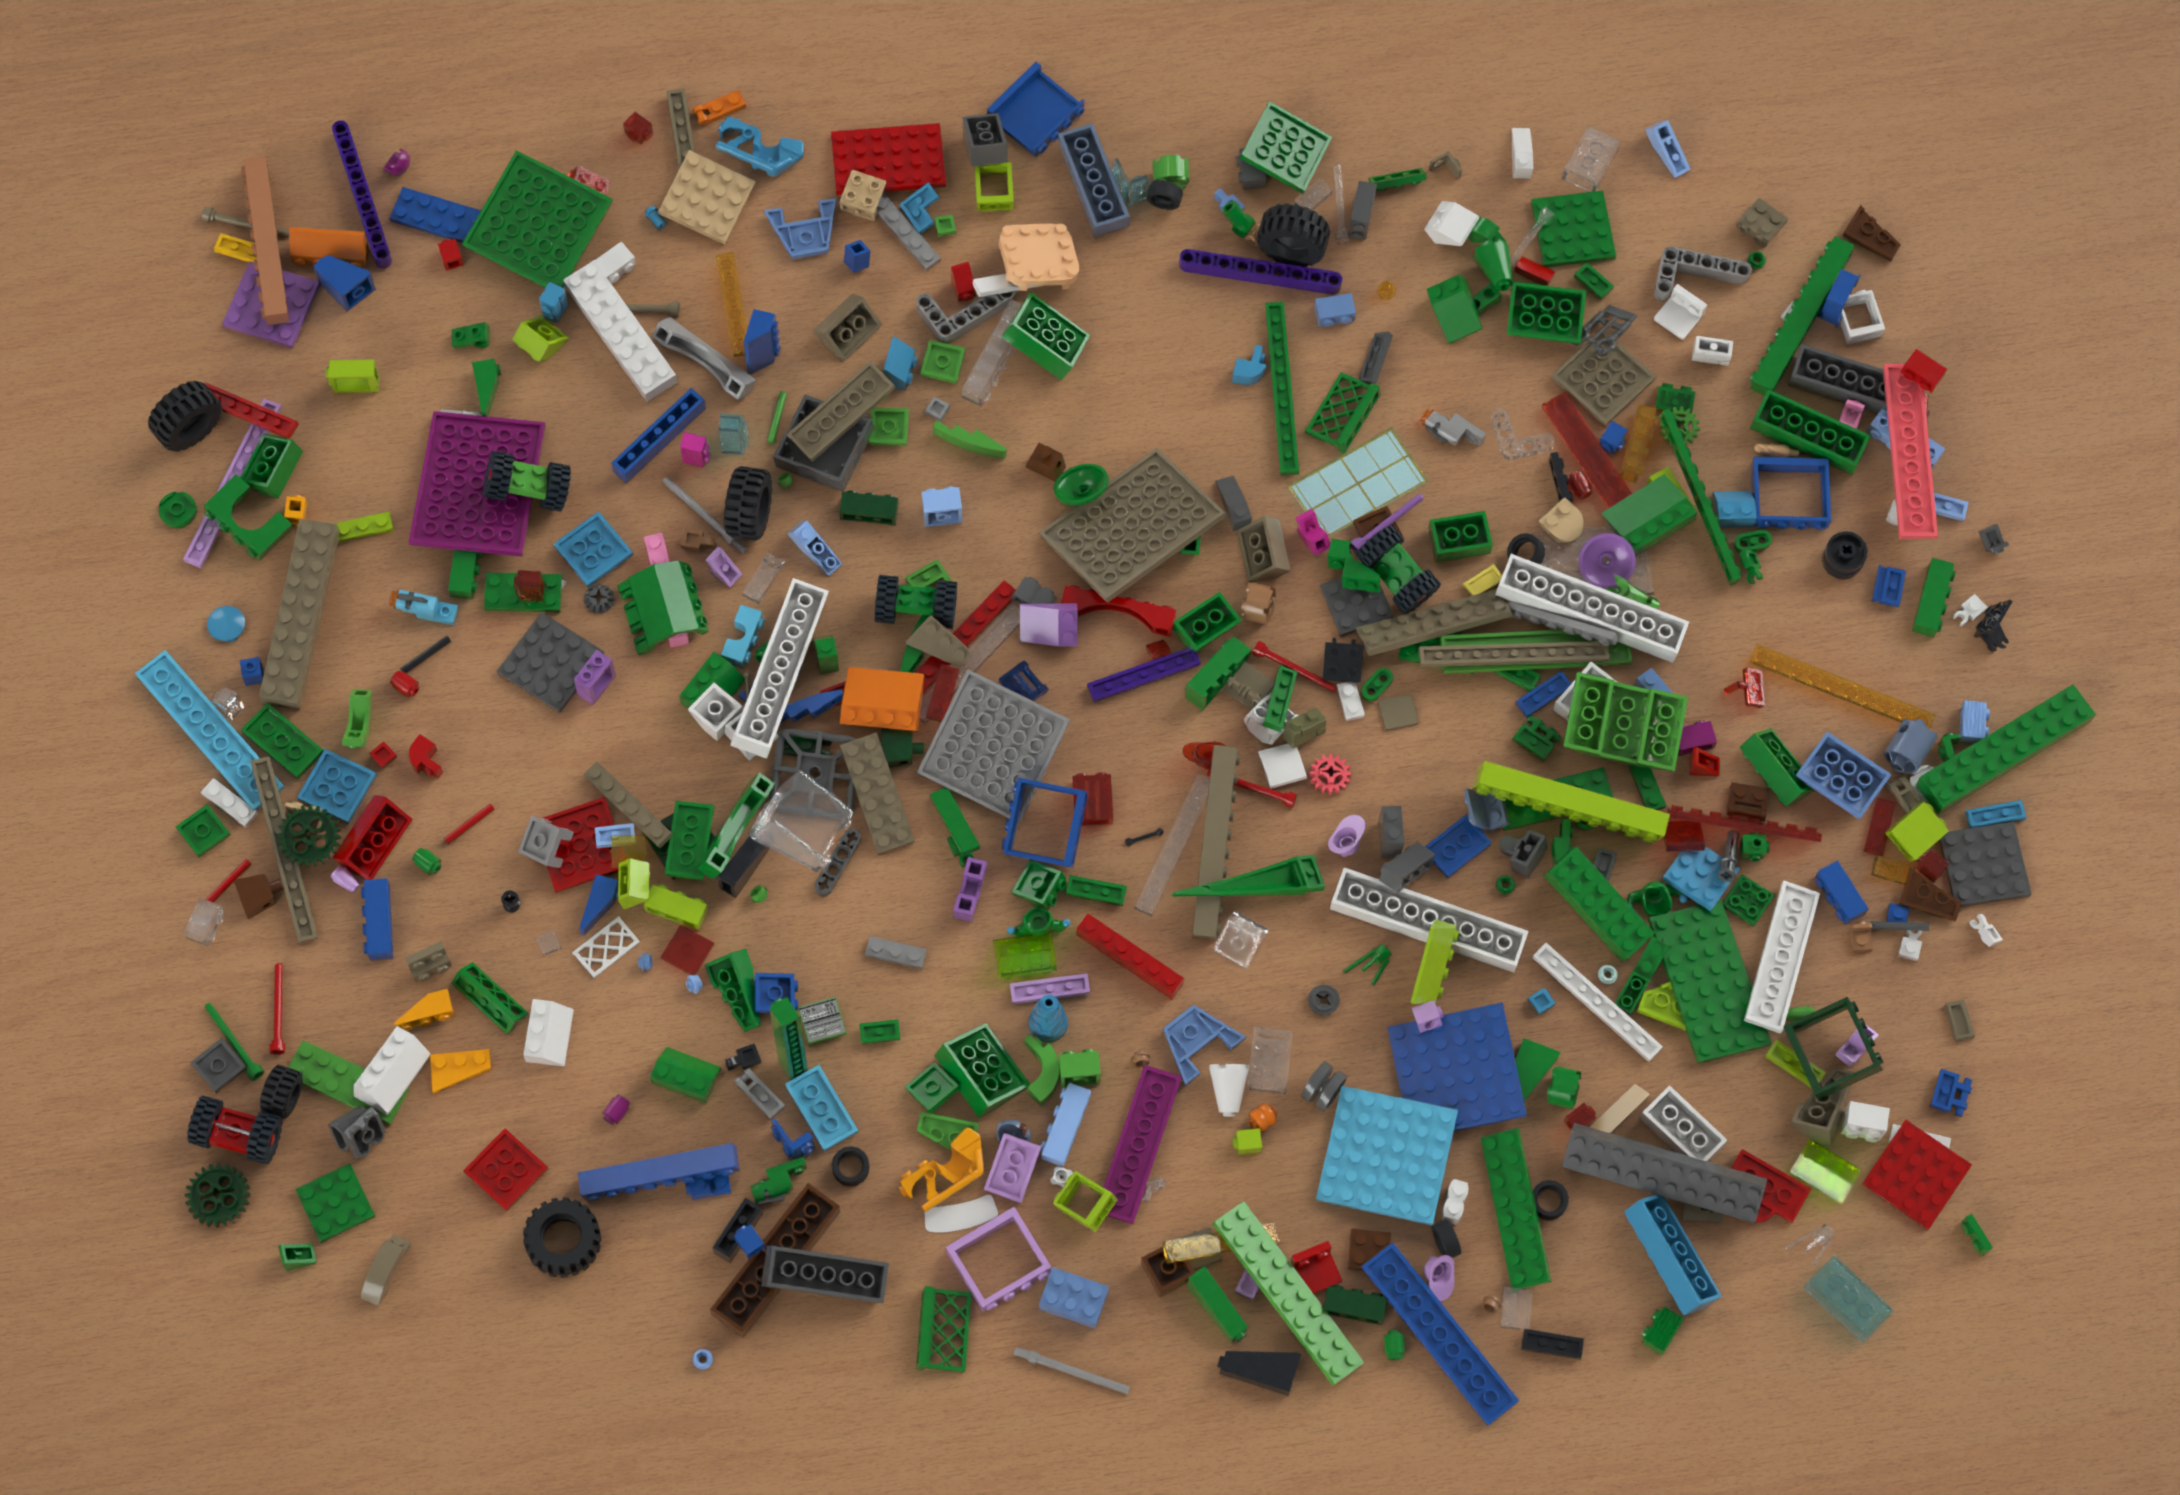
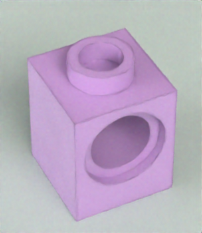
(1427, 1016)

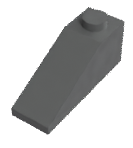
(1234, 503)

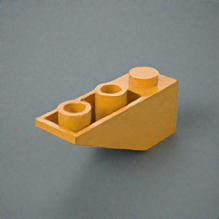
(431, 1008)

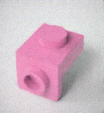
(1852, 413)

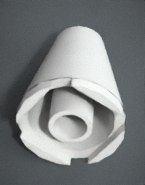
(1229, 1086)

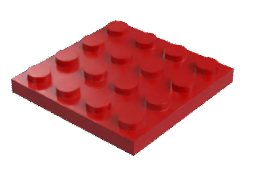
(580, 855)
(1916, 1174)

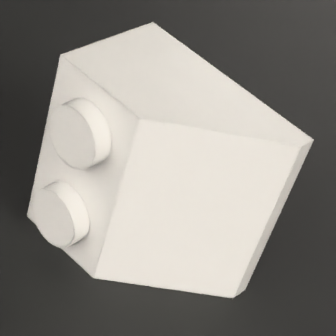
(1451, 224)
(715, 710)

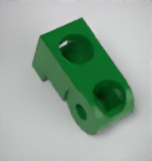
(1486, 298)

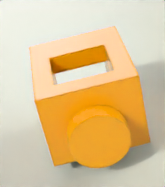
(294, 503)

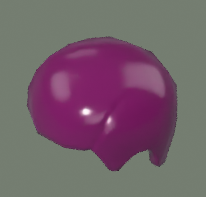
(398, 163)

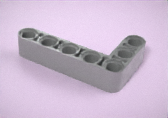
(1696, 268)
(965, 315)

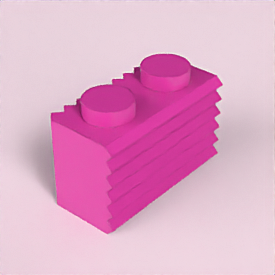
(695, 450)

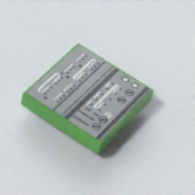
(822, 1020)

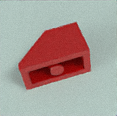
(962, 281)

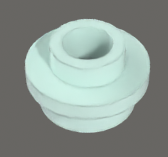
(1607, 969)

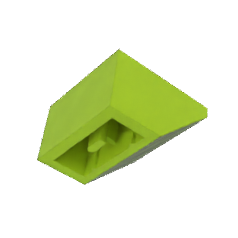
(633, 883)

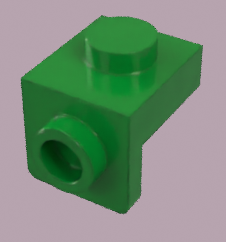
(1945, 745)

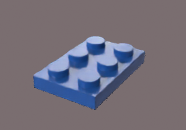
(1458, 846)

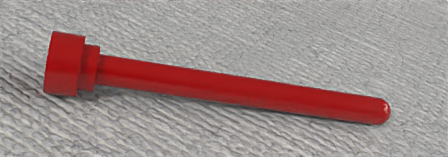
(1262, 650)
(1287, 798)
(277, 1046)

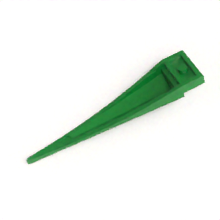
(1287, 877)

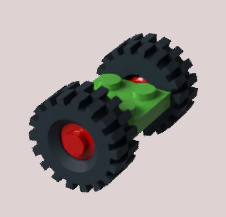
(527, 480)

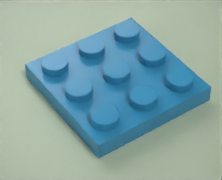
(593, 549)
(337, 786)
(1697, 876)

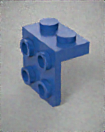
(799, 1148)

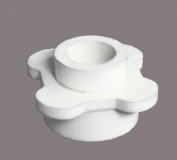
(1058, 1171)

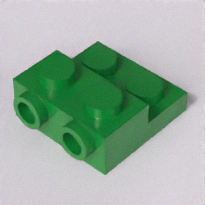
(1039, 885)

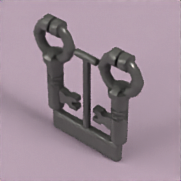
(1617, 313)

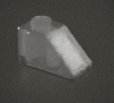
(227, 702)

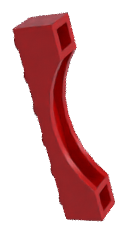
(1156, 618)

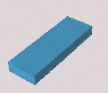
(1996, 814)

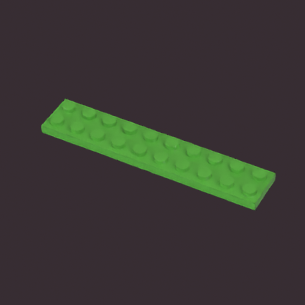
(1619, 654)
(1288, 1293)

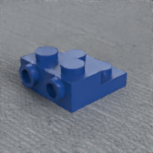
(772, 987)
(709, 1187)

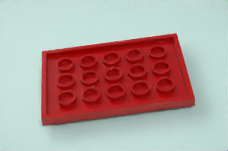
(898, 154)

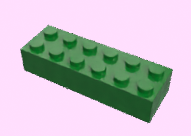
(1810, 431)
(1599, 904)

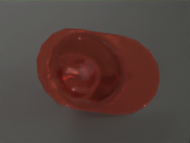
(1200, 753)

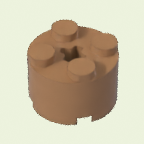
(1259, 603)

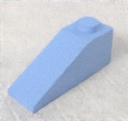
(1667, 147)

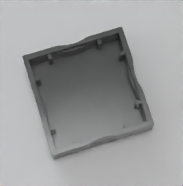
(835, 464)

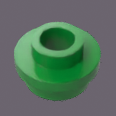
(1759, 256)
(1505, 879)

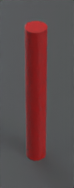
(468, 824)
(228, 881)

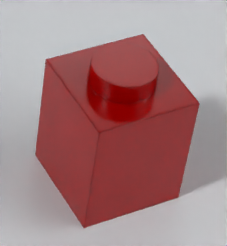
(450, 254)

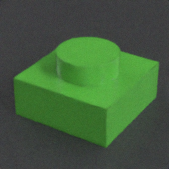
(945, 225)

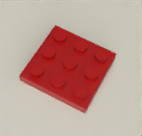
(505, 1169)

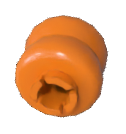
(1262, 1117)

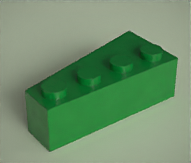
(1216, 672)

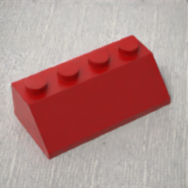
(372, 837)

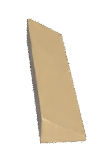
(1621, 1109)

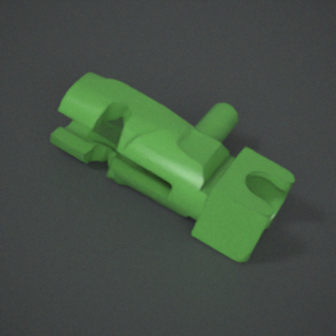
(1633, 593)

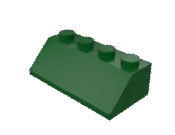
(1776, 766)

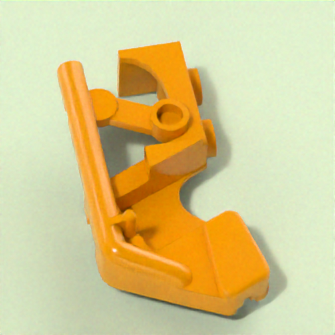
(961, 1170)

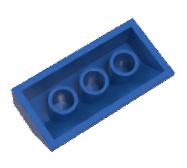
(761, 341)

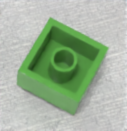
(1079, 1068)

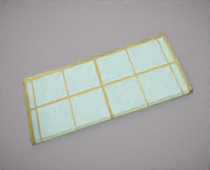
(1358, 482)

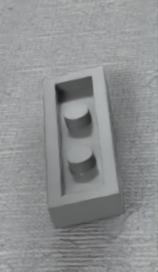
(896, 952)

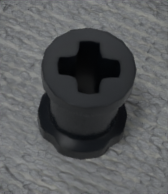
(505, 901)

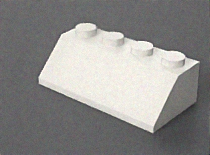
(391, 1071)

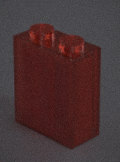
(1099, 801)

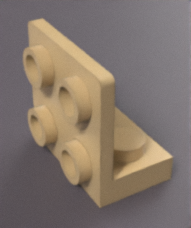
(862, 195)

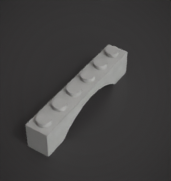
(730, 376)

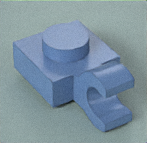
(1222, 198)

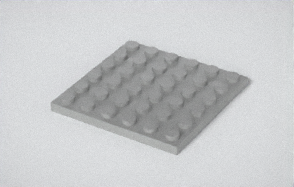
(991, 742)

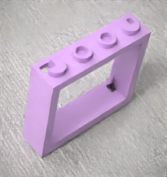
(980, 1233)

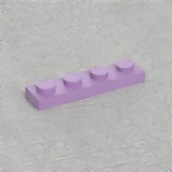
(1058, 987)

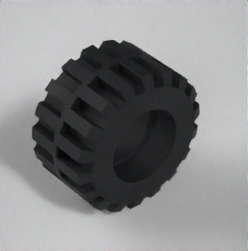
(281, 1091)

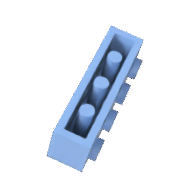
(1879, 430)
(1066, 1124)

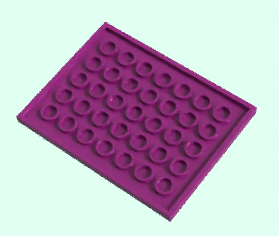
(450, 494)

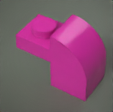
(1311, 533)

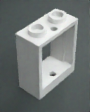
(1863, 333)

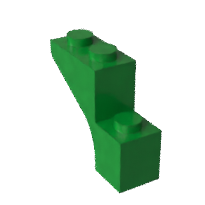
(1354, 574)

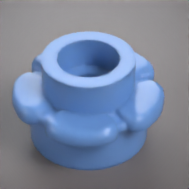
(645, 961)

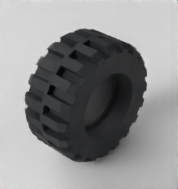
(1293, 235)
(185, 416)
(748, 503)
(550, 1214)

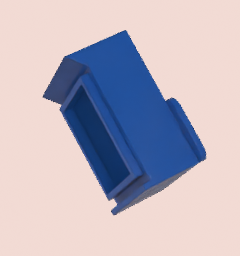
(1838, 296)

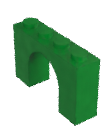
(257, 541)

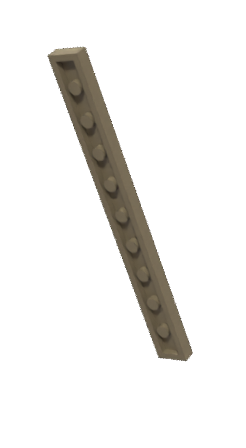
(1513, 654)
(289, 872)

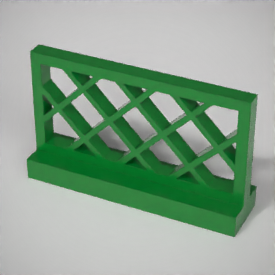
(1357, 417)
(926, 1327)

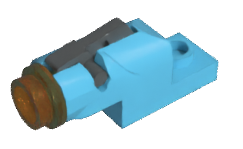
(424, 606)

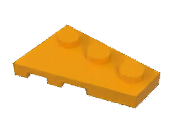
(454, 1067)

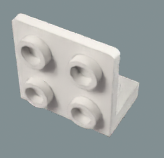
(1681, 312)

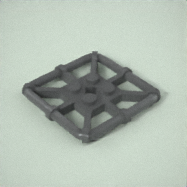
(808, 761)

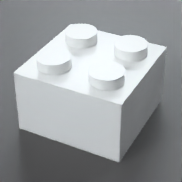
(1865, 1121)

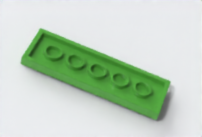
(334, 1077)

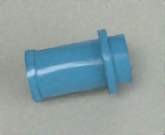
(657, 219)

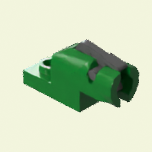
(778, 1182)

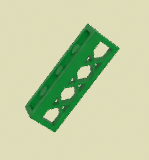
(486, 998)

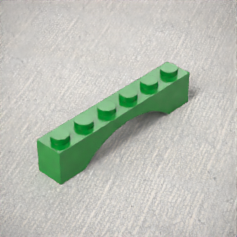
(727, 837)

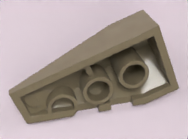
(1821, 1117)

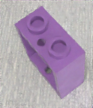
(594, 681)

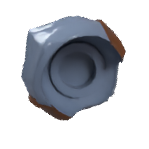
(1013, 1128)

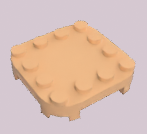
(1038, 255)

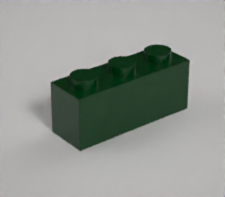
(869, 508)
(1355, 1304)

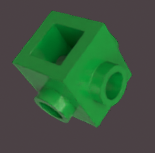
(1754, 846)

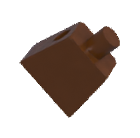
(1046, 462)
(257, 893)

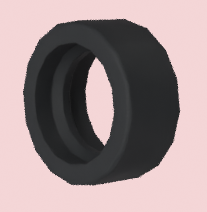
(1164, 195)
(1521, 539)
(853, 1181)
(1547, 1215)
(1446, 1239)

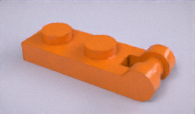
(719, 108)

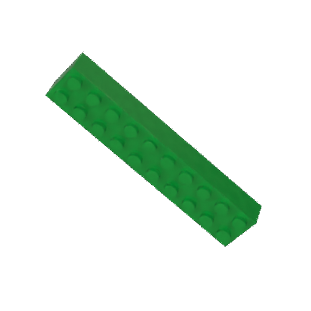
(2005, 749)

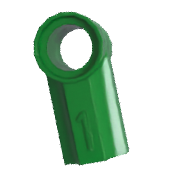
(1241, 221)

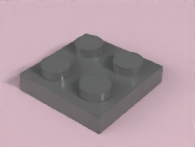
(218, 1065)

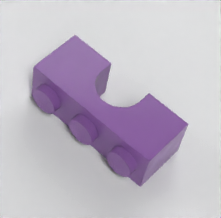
(970, 890)

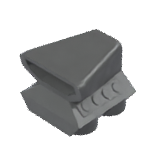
(358, 1131)

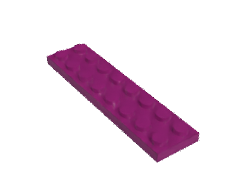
(1140, 1141)

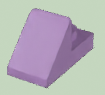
(723, 567)

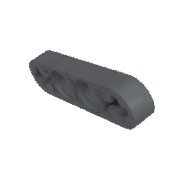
(841, 864)

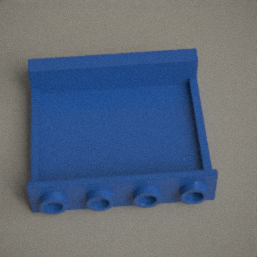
(1035, 110)

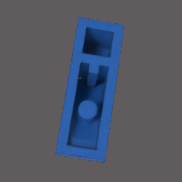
(599, 902)

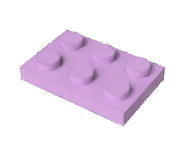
(1012, 1167)

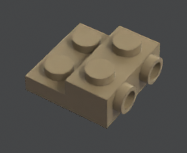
(1761, 222)
(428, 962)

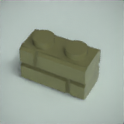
(1304, 727)

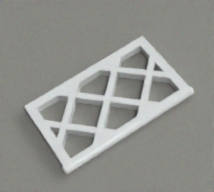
(606, 962)

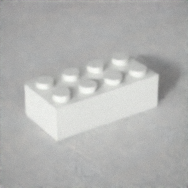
(1682, 1126)

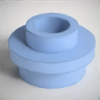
(694, 983)
(702, 1353)

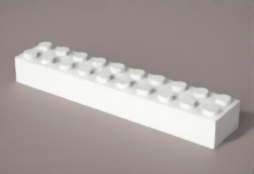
(1580, 601)
(779, 668)
(1414, 914)

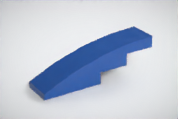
(814, 705)

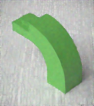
(359, 719)
(1046, 1084)

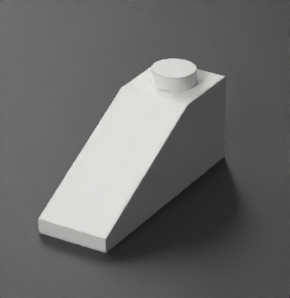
(1522, 153)

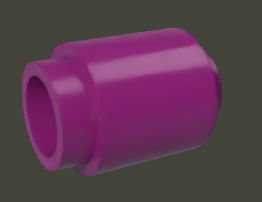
(616, 1109)

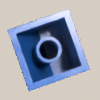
(344, 281)

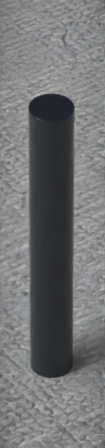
(426, 654)

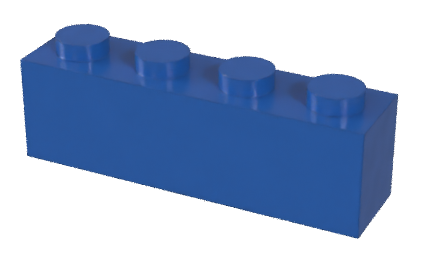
(378, 919)

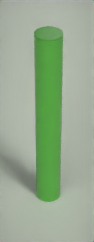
(777, 416)

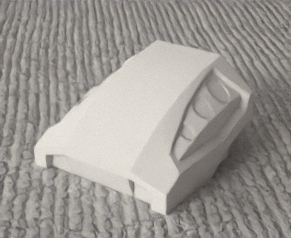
(1255, 719)

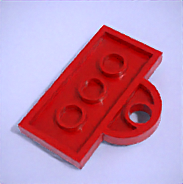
(1782, 1192)

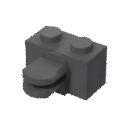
(1524, 852)

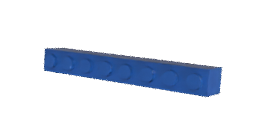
(659, 1171)

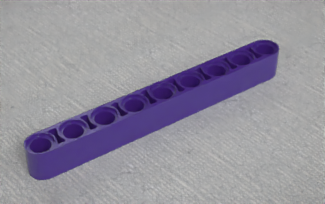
(360, 186)
(1254, 265)

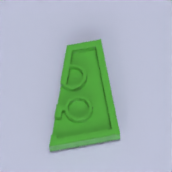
(942, 1128)

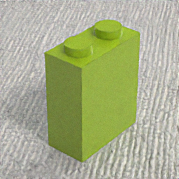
(1917, 831)

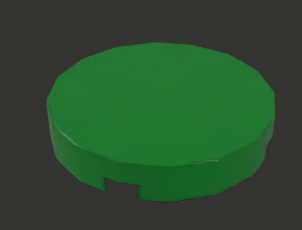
(177, 509)

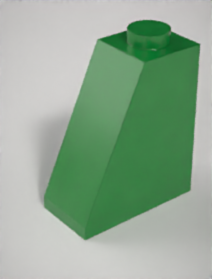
(826, 654)

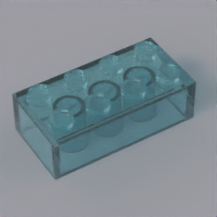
(1848, 1299)

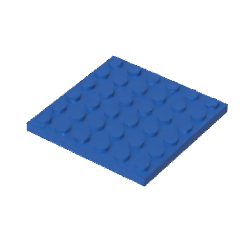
(1461, 1066)

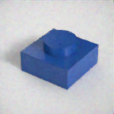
(1897, 913)

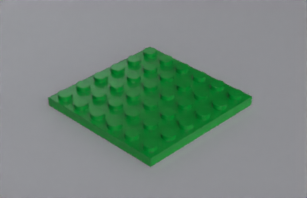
(537, 221)

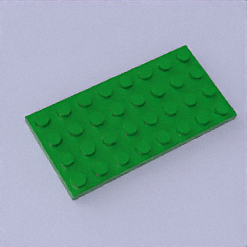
(1708, 981)

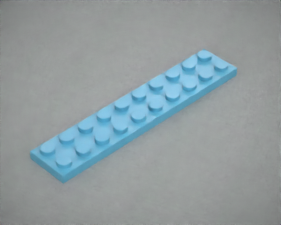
(203, 725)

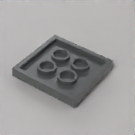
(1354, 607)

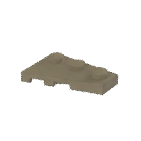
(939, 642)

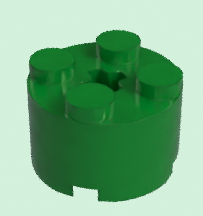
(1564, 1087)

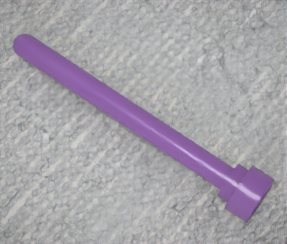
(1357, 543)

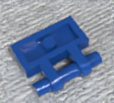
(1945, 1089)

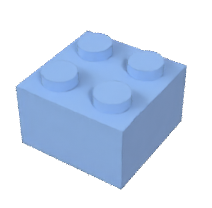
(942, 506)

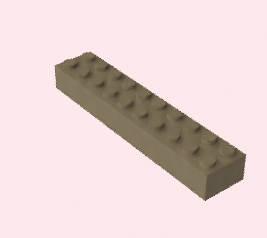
(299, 614)

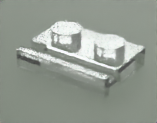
(1516, 1308)

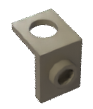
(1451, 162)

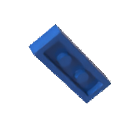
(1543, 694)

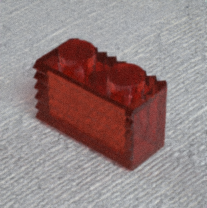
(529, 585)

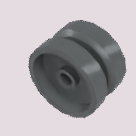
(1321, 1084)

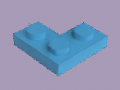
(916, 206)

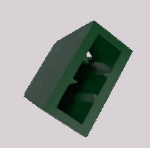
(899, 747)

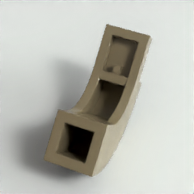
(382, 1269)

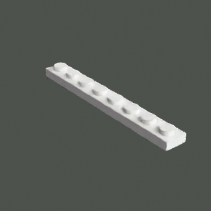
(1597, 1002)

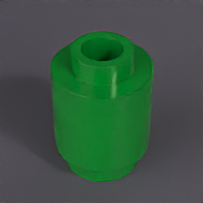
(427, 861)
(1394, 1345)

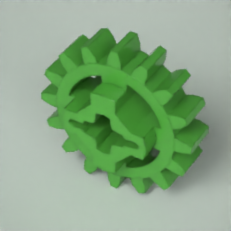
(1686, 421)

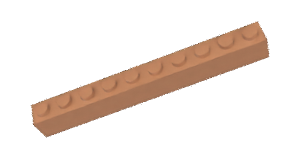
(266, 241)

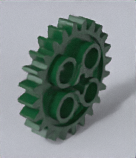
(312, 853)
(214, 1178)

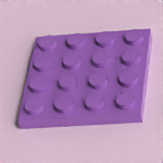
(245, 311)

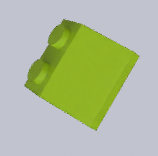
(539, 338)

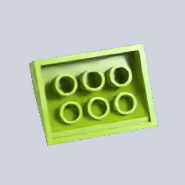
(1434, 962)

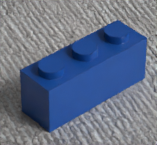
(1841, 893)

